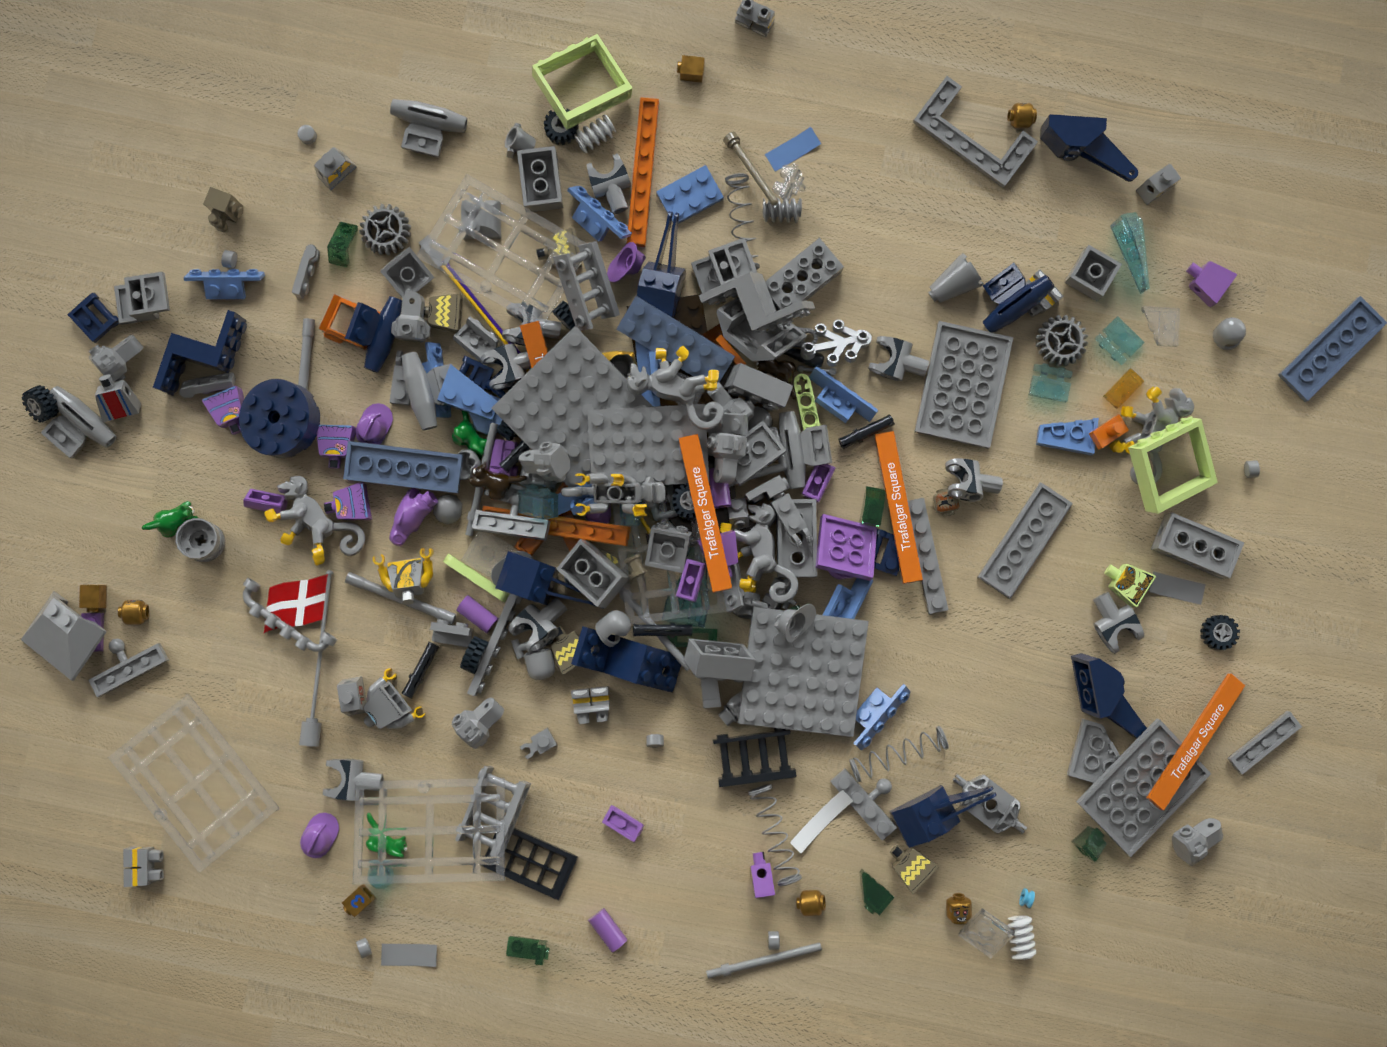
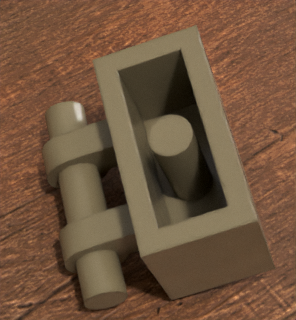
(222, 207)

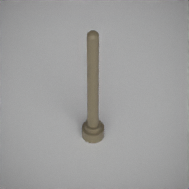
(733, 141)

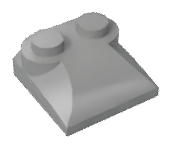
(484, 222)
(407, 272)

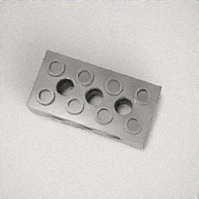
(801, 265)
(787, 547)
(1226, 547)

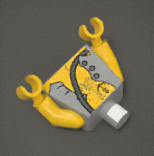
(406, 576)

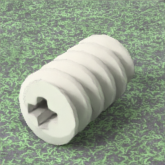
(595, 133)
(1023, 937)

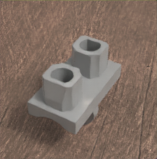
(774, 605)

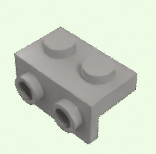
(475, 338)
(451, 634)

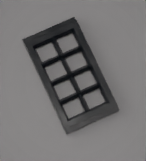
(563, 875)

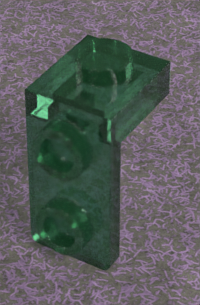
(339, 244)
(528, 949)

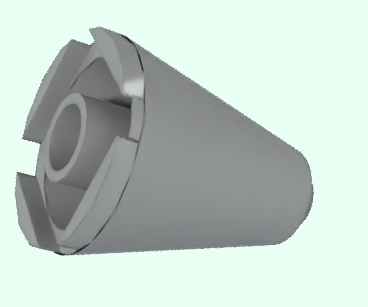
(955, 280)

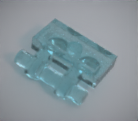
(1122, 336)
(1049, 388)

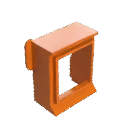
(329, 318)

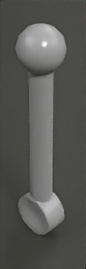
(832, 371)

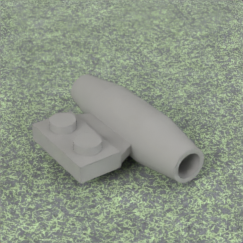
(426, 125)
(423, 388)
(75, 424)
(802, 448)

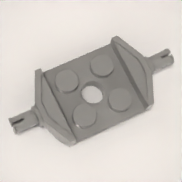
(1006, 808)

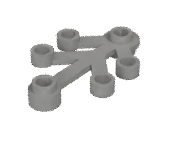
(859, 338)

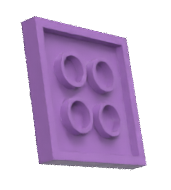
(846, 547)

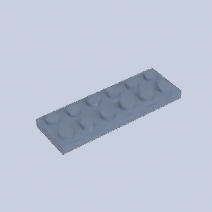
(658, 330)
(1332, 349)
(403, 467)

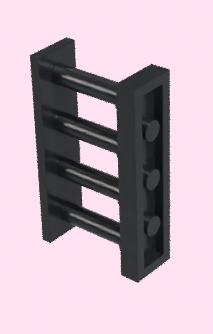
(747, 775)

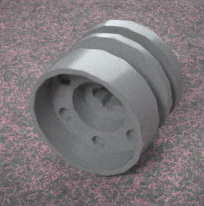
(195, 530)

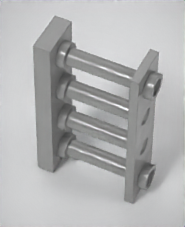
(599, 282)
(512, 810)

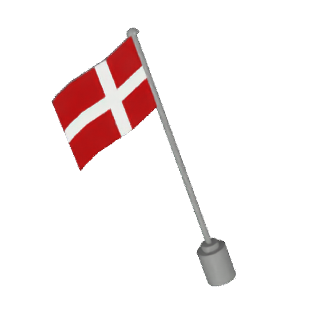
(298, 605)

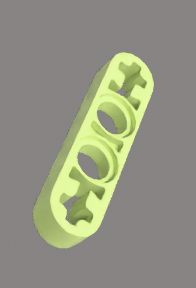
(805, 410)
(475, 577)

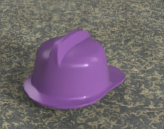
(626, 262)
(374, 424)
(319, 835)

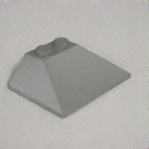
(752, 343)
(63, 636)

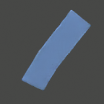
(793, 149)

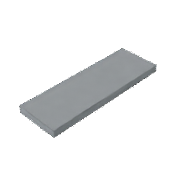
(1025, 540)

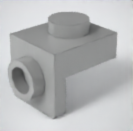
(738, 514)

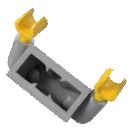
(387, 706)

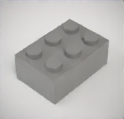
(540, 179)
(757, 387)
(593, 573)
(719, 660)

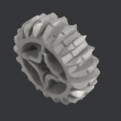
(381, 236)
(1054, 337)

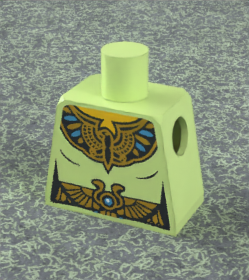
(1129, 583)

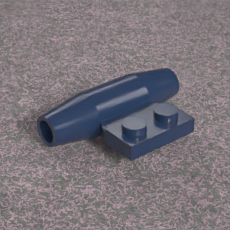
(1013, 296)
(374, 330)

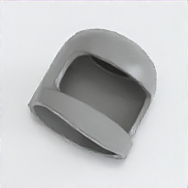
(1229, 332)
(613, 623)
(540, 664)

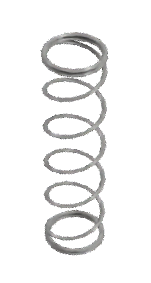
(728, 182)
(940, 736)
(790, 879)

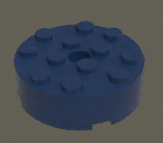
(276, 436)

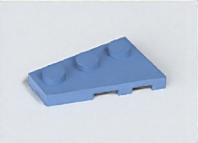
(466, 395)
(1068, 436)

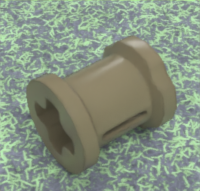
(635, 566)

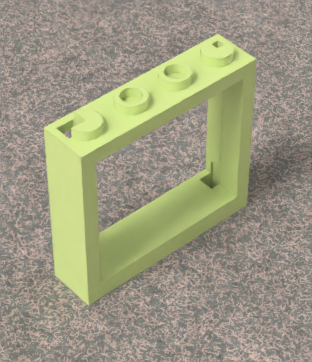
(594, 106)
(1143, 471)

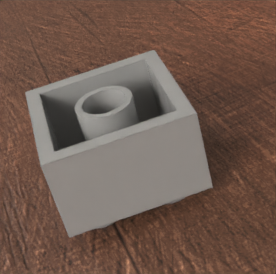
(1093, 273)

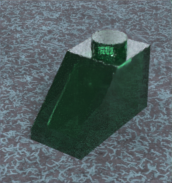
(872, 506)
(1090, 843)
(874, 894)

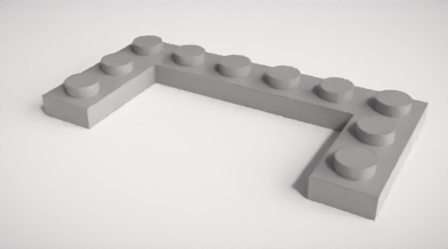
(931, 122)

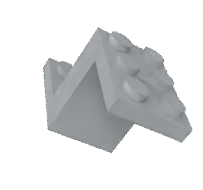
(757, 302)

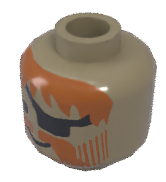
(945, 503)

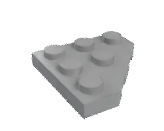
(1092, 752)

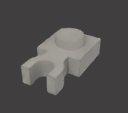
(541, 741)

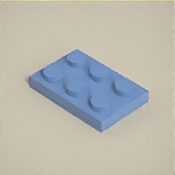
(690, 194)

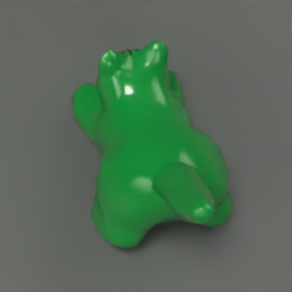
(466, 435)
(170, 520)
(393, 846)

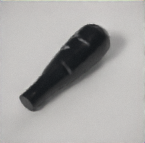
(816, 361)

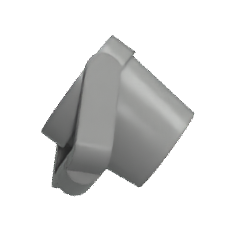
(518, 140)
(750, 600)

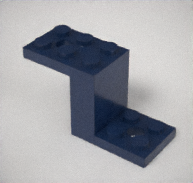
(185, 349)
(627, 660)

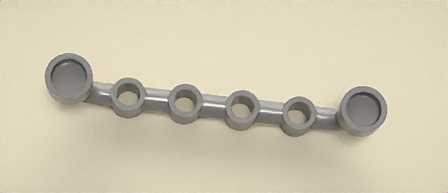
(286, 630)

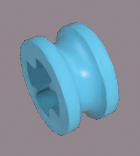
(1027, 898)

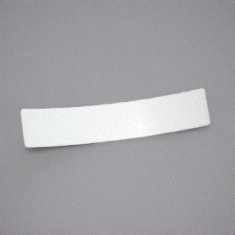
(821, 820)

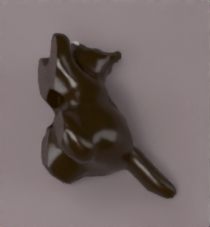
(781, 370)
(496, 483)

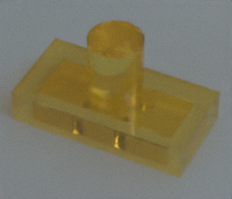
(1123, 388)

